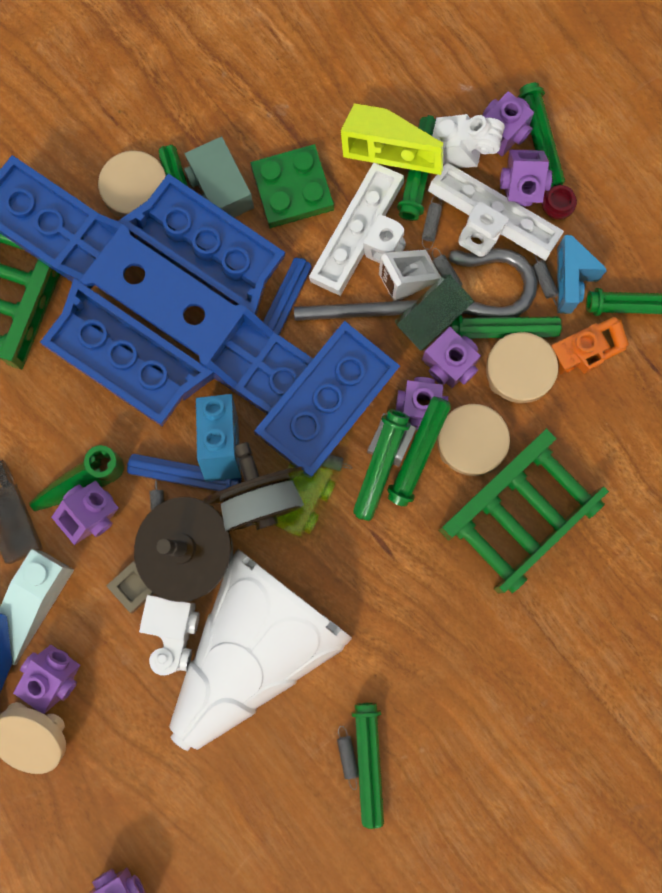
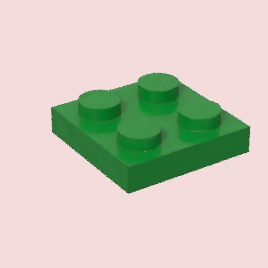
(292, 186)

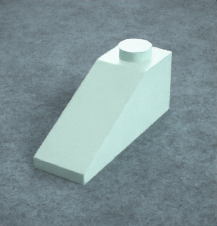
(31, 597)

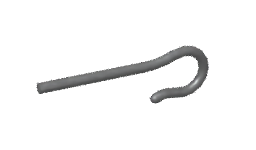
(475, 309)

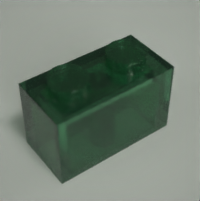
(434, 311)

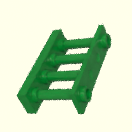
(29, 312)
(489, 502)

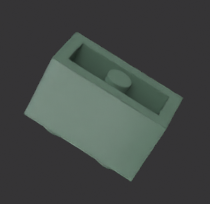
(218, 177)

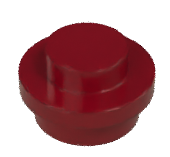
(559, 202)

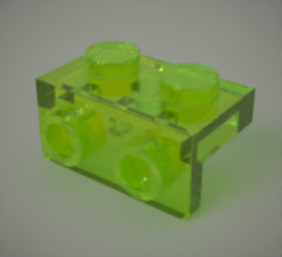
(311, 492)

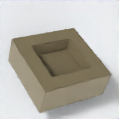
(130, 588)

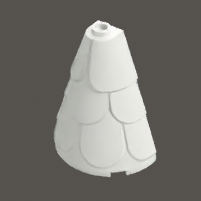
(249, 652)

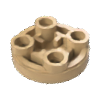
(129, 181)
(521, 367)
(473, 440)
(31, 739)

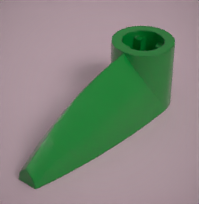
(82, 475)

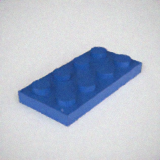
(326, 399)

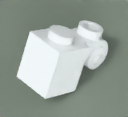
(468, 138)
(173, 624)

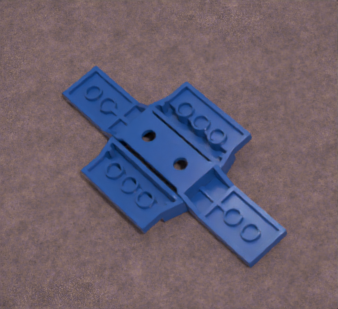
(189, 259)

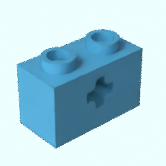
(216, 437)

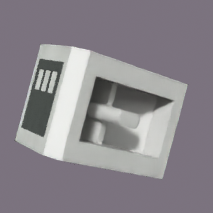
(407, 272)

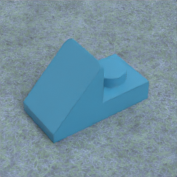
(573, 267)

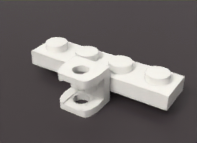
(493, 215)
(362, 231)

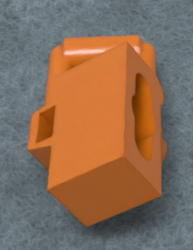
(589, 345)

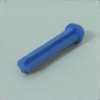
(287, 294)
(174, 472)

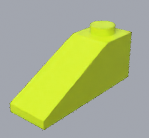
(389, 140)

